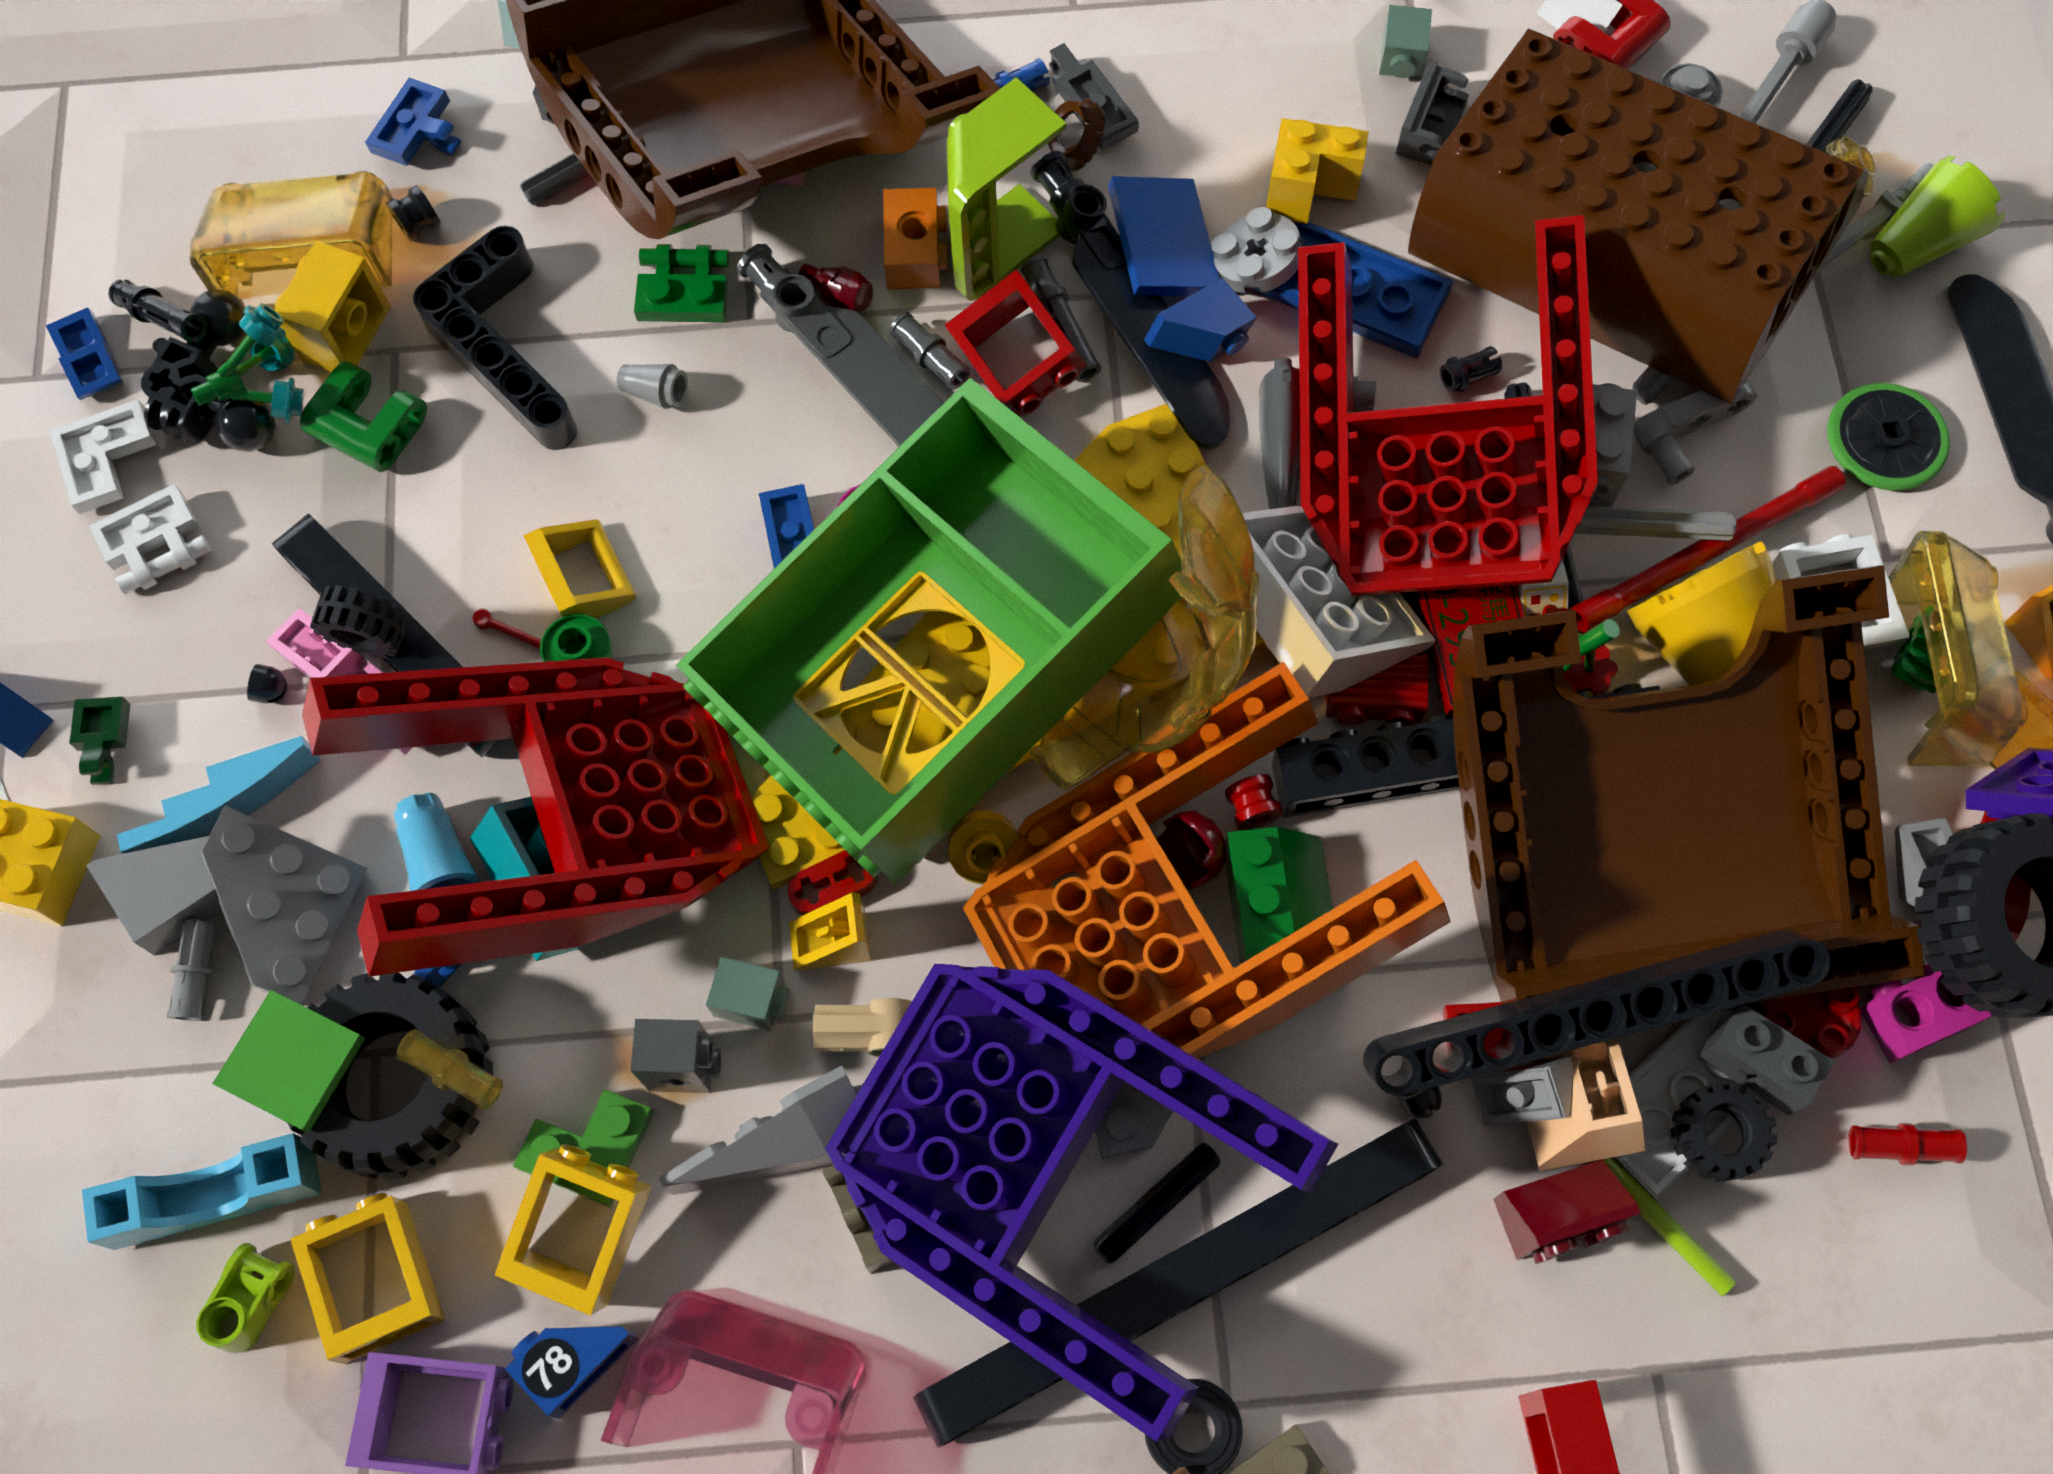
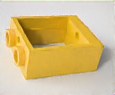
(553, 1278)
(388, 1327)

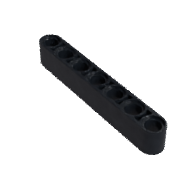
(327, 563)

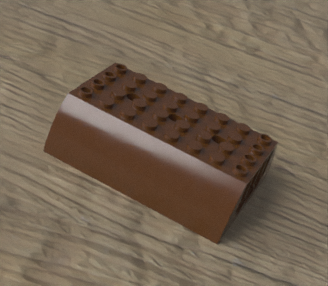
(1665, 261)

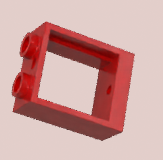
(991, 314)
(1568, 1430)

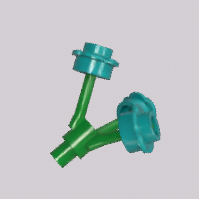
(271, 352)

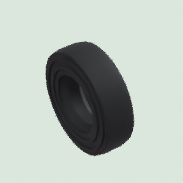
(1226, 1439)

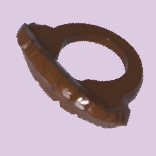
(1094, 126)

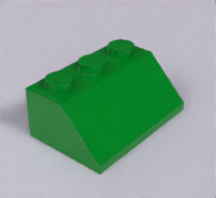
(1274, 885)

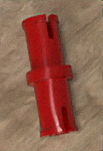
(1907, 1144)

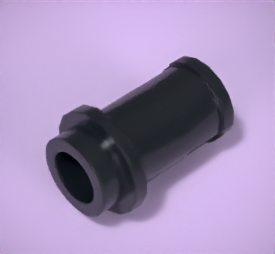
(1461, 372)

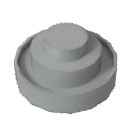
(1695, 82)

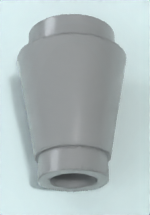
(654, 383)

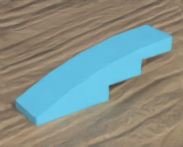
(238, 783)

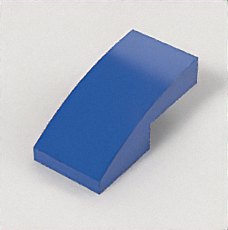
(84, 353)

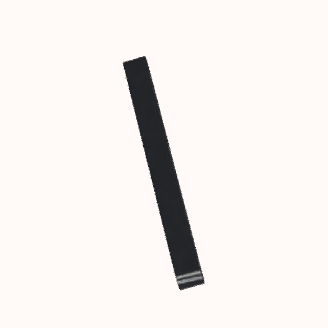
(1190, 1275)

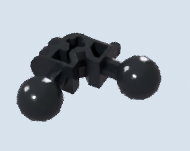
(185, 365)

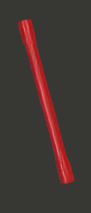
(1611, 601)

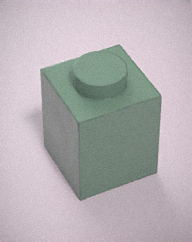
(1405, 41)
(747, 994)

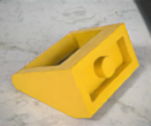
(552, 540)

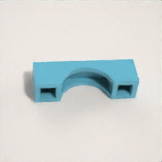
(163, 1205)

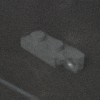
(1085, 80)

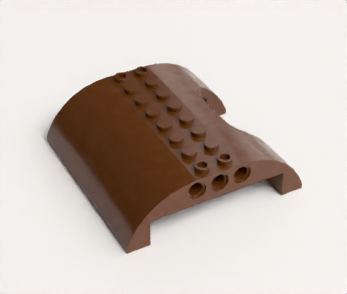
(711, 99)
(1681, 810)

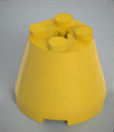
(1708, 616)

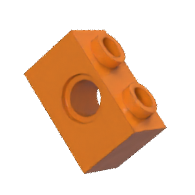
(911, 215)

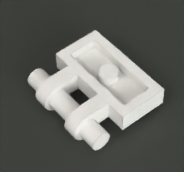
(145, 527)

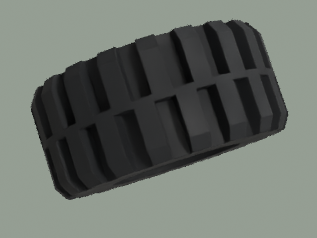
(1967, 920)
(434, 1116)

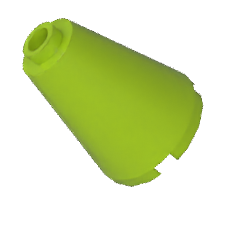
(1939, 216)

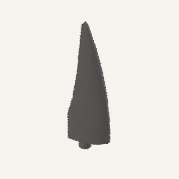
(1280, 433)

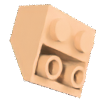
(1603, 1112)

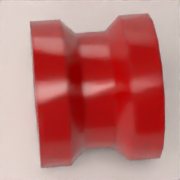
(1253, 802)

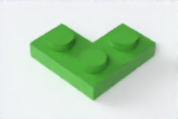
(609, 1138)

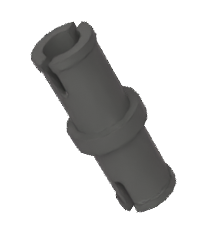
(930, 351)

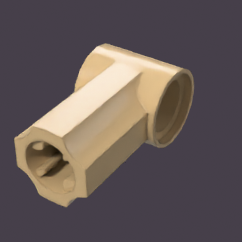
(857, 1025)

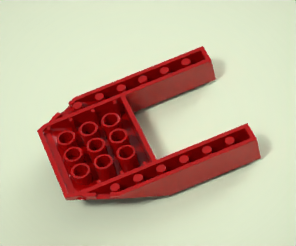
(1453, 487)
(623, 779)

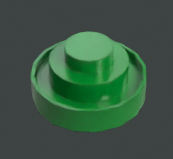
(575, 638)

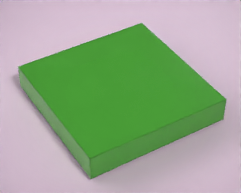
(289, 1061)

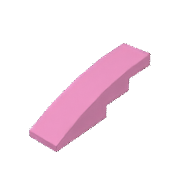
(315, 655)

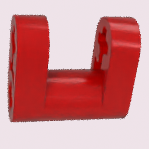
(1629, 42)

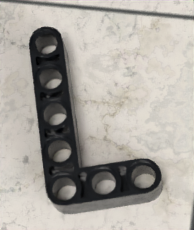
(459, 316)

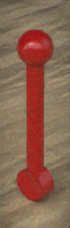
(484, 620)

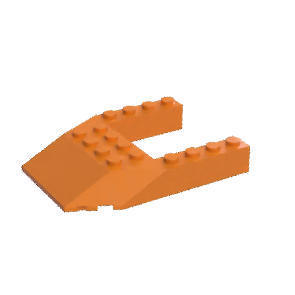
(1130, 922)

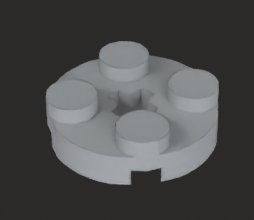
(1257, 231)

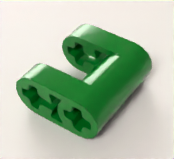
(333, 419)

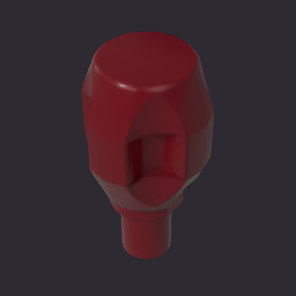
(840, 286)

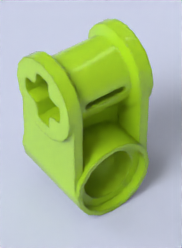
(245, 1295)

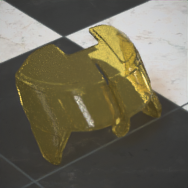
(1172, 673)

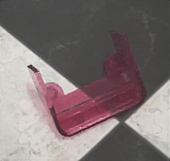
(813, 1365)

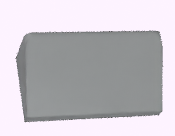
(1526, 1091)

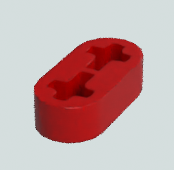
(827, 873)

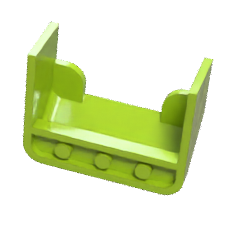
(983, 146)

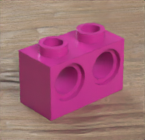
(1929, 1015)

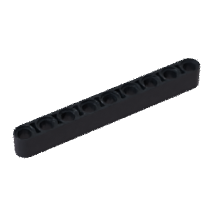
(1619, 1016)

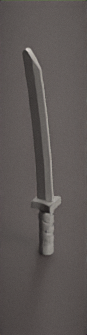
(1882, 211)

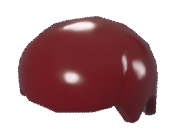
(1194, 847)

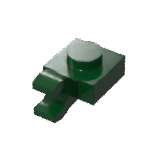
(97, 729)

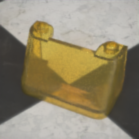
(278, 222)

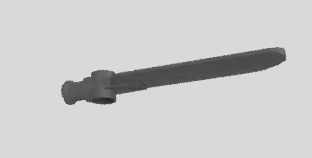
(845, 347)

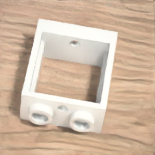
(1887, 633)

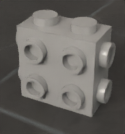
(1614, 437)

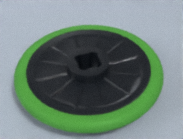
(1917, 442)

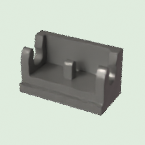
(1432, 113)

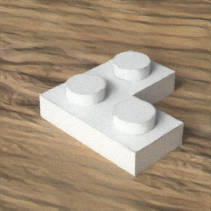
(90, 446)

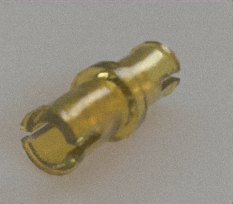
(450, 1069)

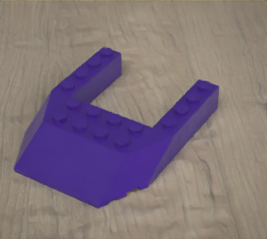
(980, 1127)

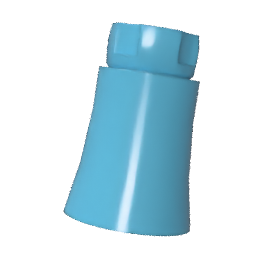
(431, 844)

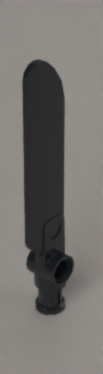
(1099, 259)
(2010, 380)

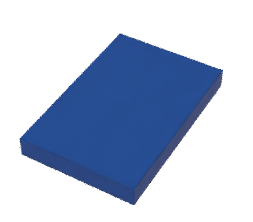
(1163, 235)

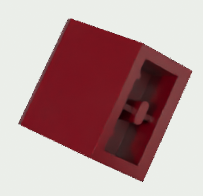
(1569, 1206)

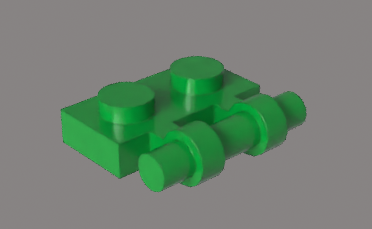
(682, 296)

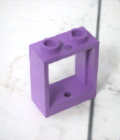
(378, 1405)

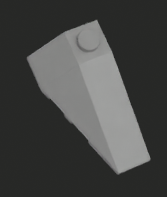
(772, 1145)

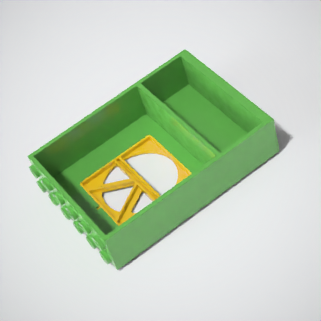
(960, 522)

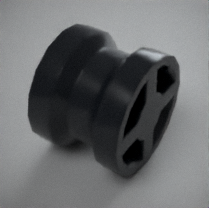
(413, 213)

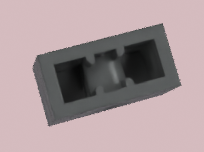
(674, 1056)
(1766, 1059)

